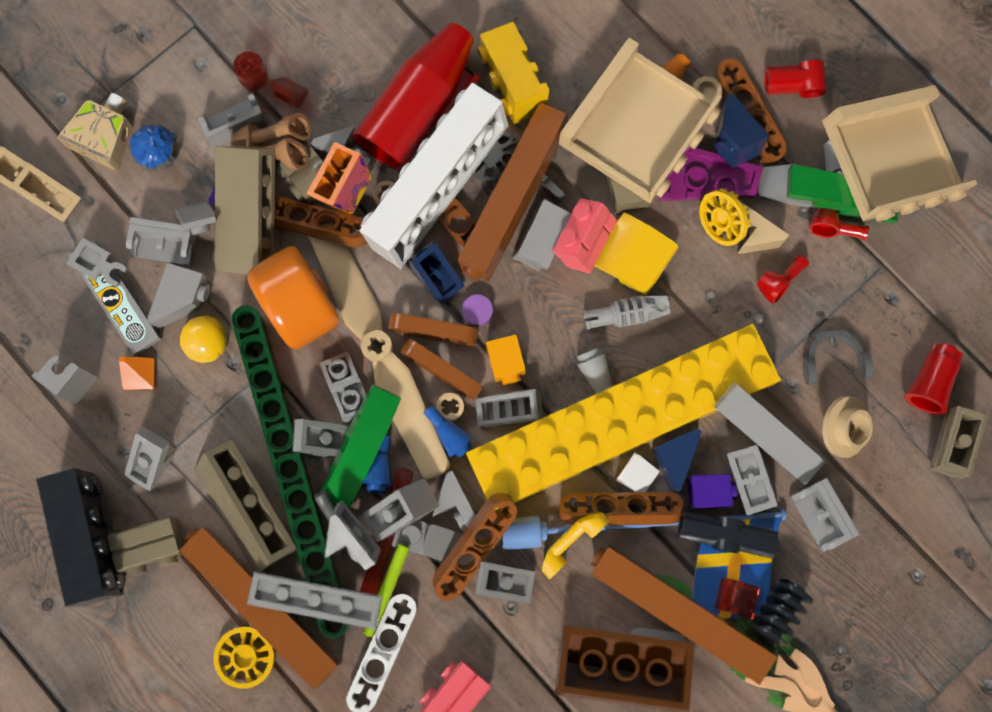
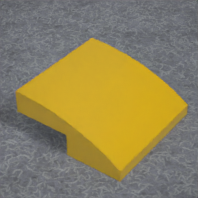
(636, 254)

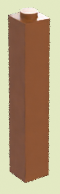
(512, 193)
(683, 614)
(277, 627)

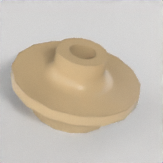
(846, 427)

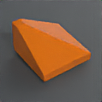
(137, 373)

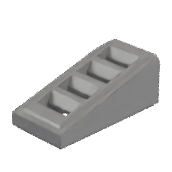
(535, 404)

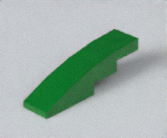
(824, 190)
(360, 445)

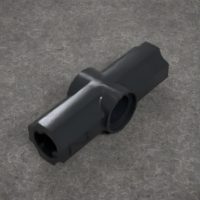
(728, 534)

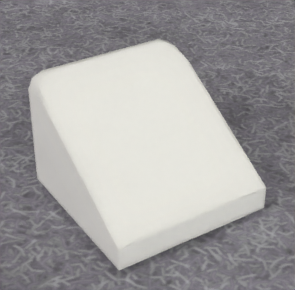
(637, 474)

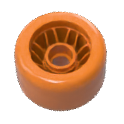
(293, 297)

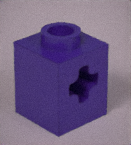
(711, 491)

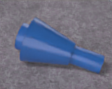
(452, 437)
(379, 475)

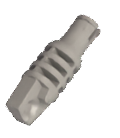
(629, 311)

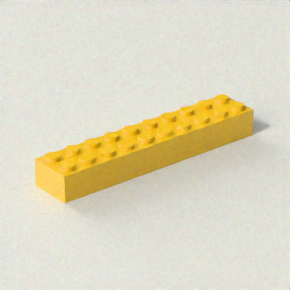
(622, 417)

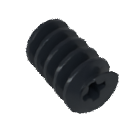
(779, 613)

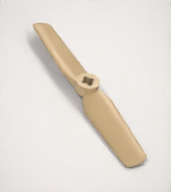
(365, 320)

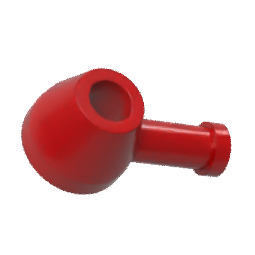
(827, 224)
(774, 285)

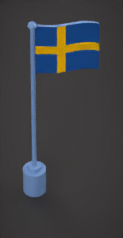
(710, 563)

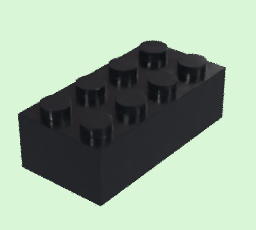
(79, 537)

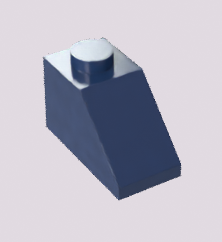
(738, 133)

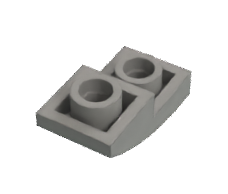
(196, 217)
(344, 385)

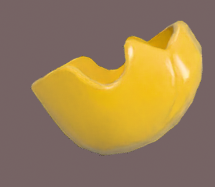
(204, 338)

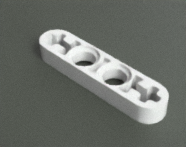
(384, 654)

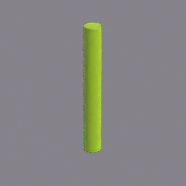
(390, 581)

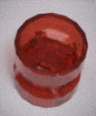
(253, 77)

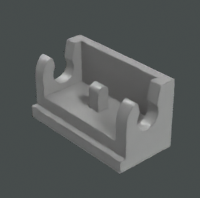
(222, 125)
(541, 235)
(160, 241)
(68, 385)
(752, 479)
(824, 515)

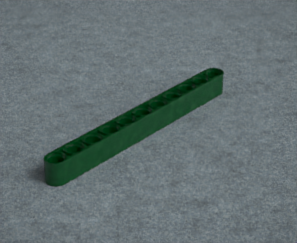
(281, 456)

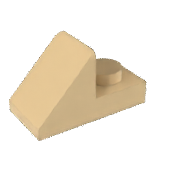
(762, 233)

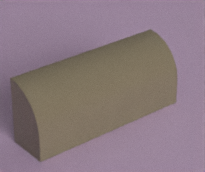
(244, 207)
(244, 507)

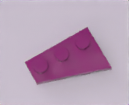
(710, 172)

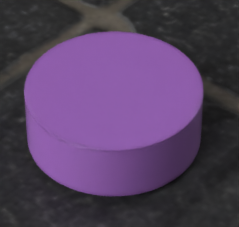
(477, 310)

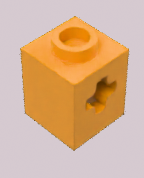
(506, 359)

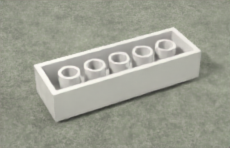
(435, 175)

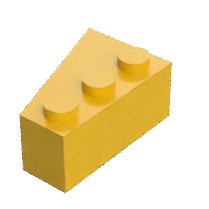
(512, 72)

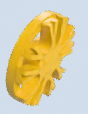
(724, 217)
(243, 658)

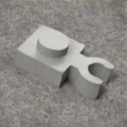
(94, 260)

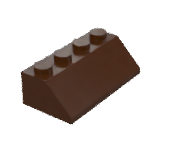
(625, 669)

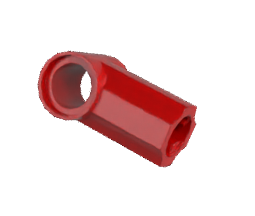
(804, 79)

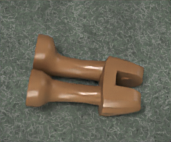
(289, 151)

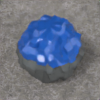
(153, 147)

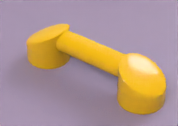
(591, 524)

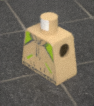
(99, 131)

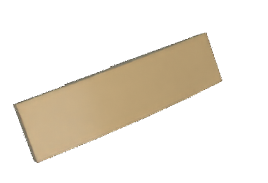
(36, 186)

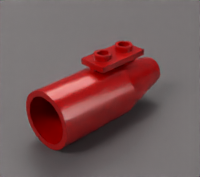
(417, 97)

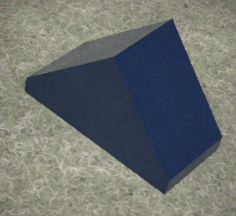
(435, 272)
(675, 458)

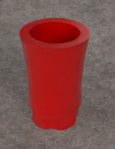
(935, 380)

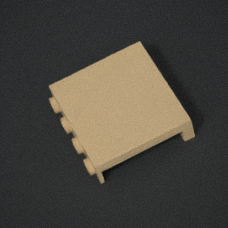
(638, 123)
(894, 154)

